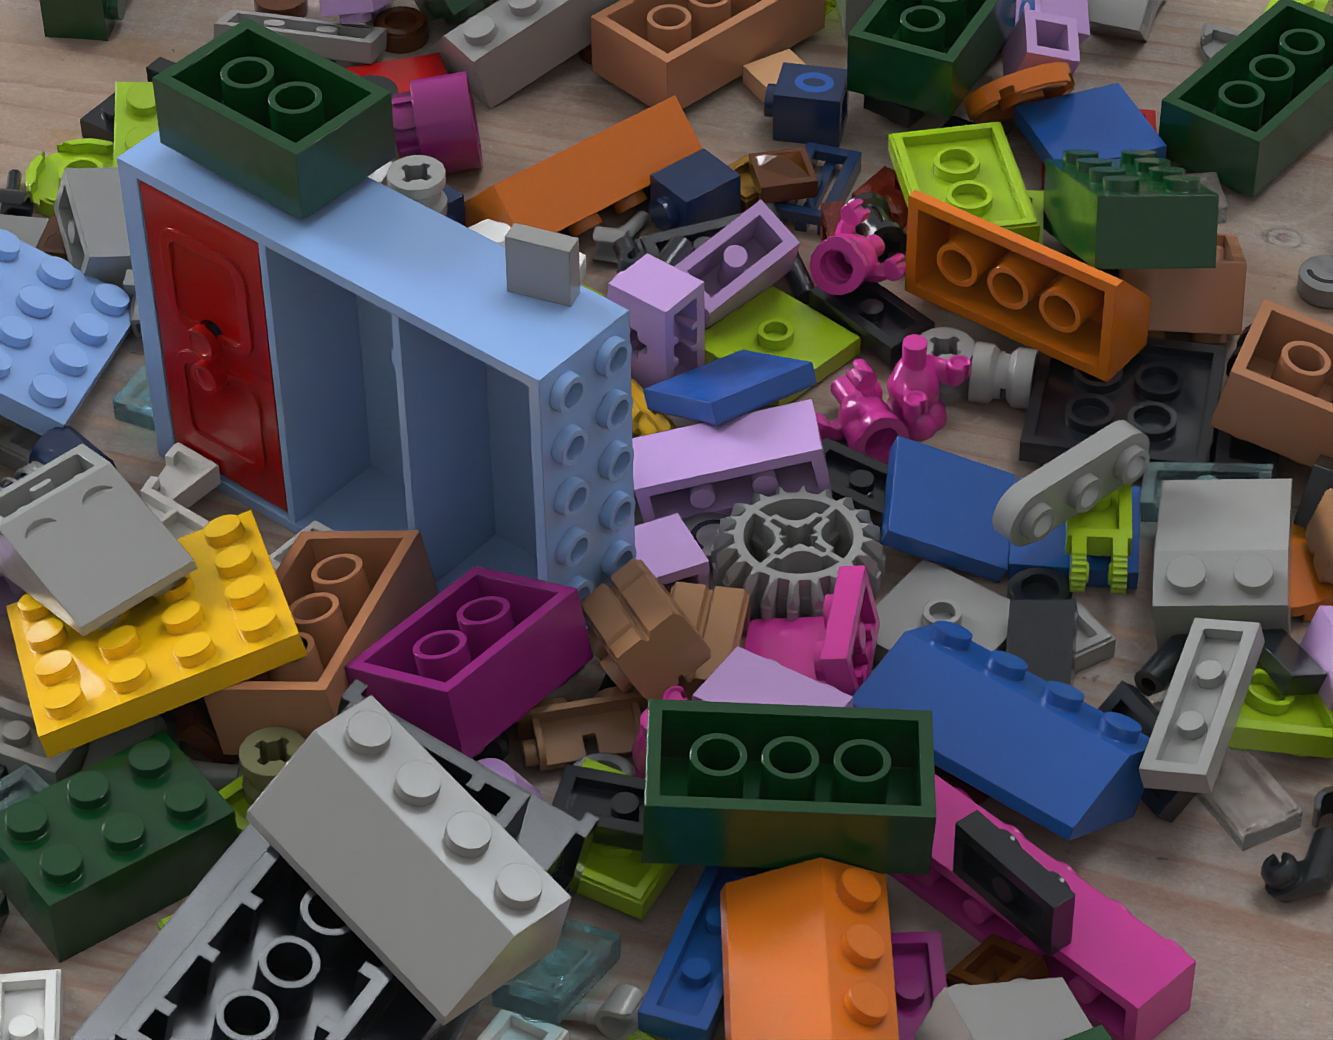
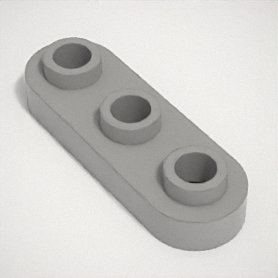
(1071, 483)

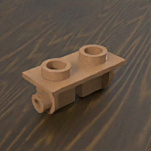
(556, 728)

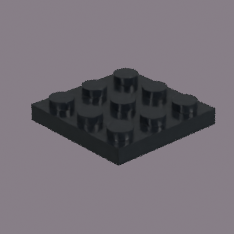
(1161, 391)

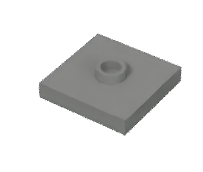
(937, 594)

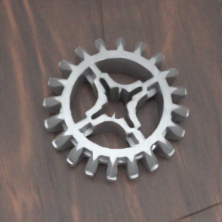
(791, 551)

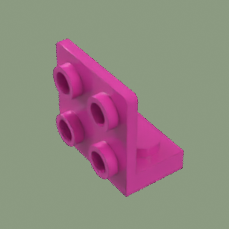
(829, 647)

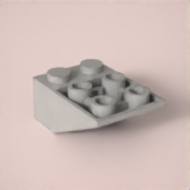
(85, 541)

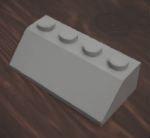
(516, 43)
(410, 860)

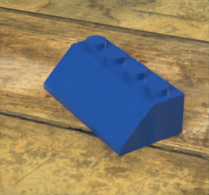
(1013, 731)

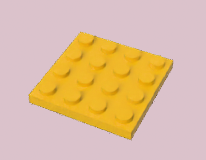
(165, 651)

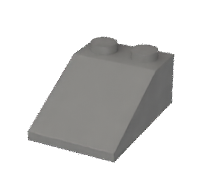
(1223, 554)

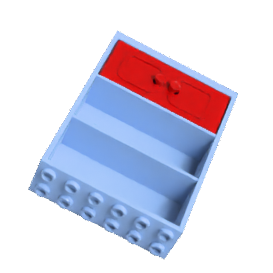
(382, 374)

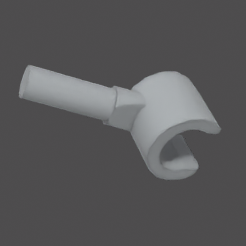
(607, 236)
(615, 1017)

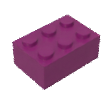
(477, 656)

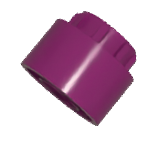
(438, 122)

